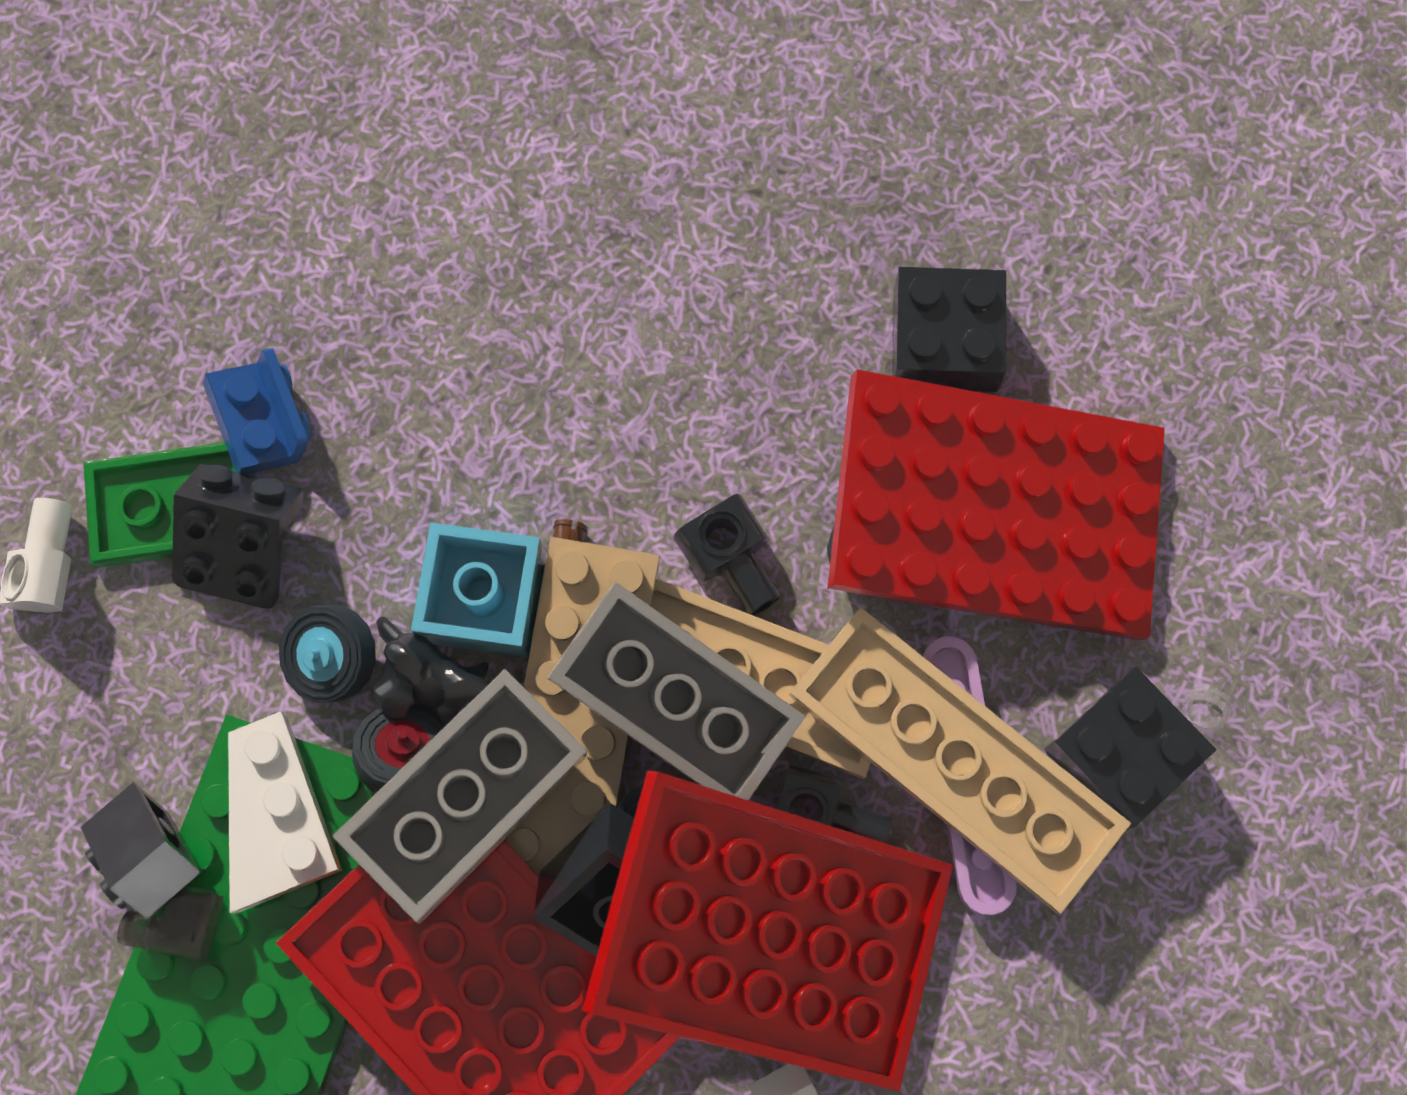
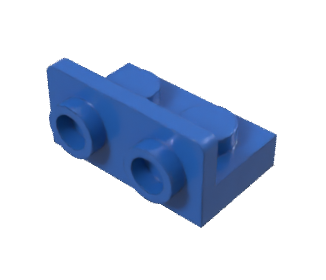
(258, 414)

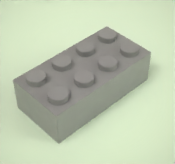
(675, 695)
(461, 796)

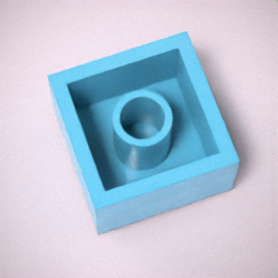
(479, 589)

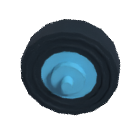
(327, 653)

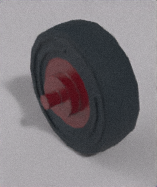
(388, 743)

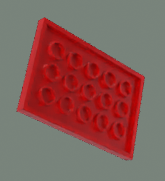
(997, 506)
(768, 934)
(472, 992)

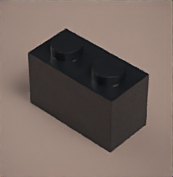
(138, 852)

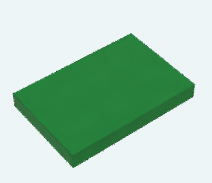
(133, 501)

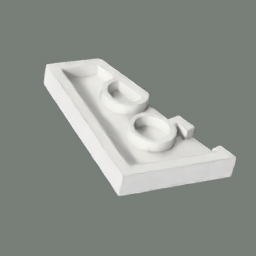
(273, 816)

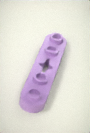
(979, 881)

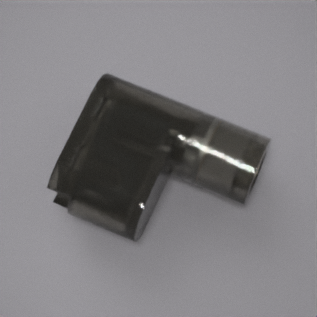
(182, 931)

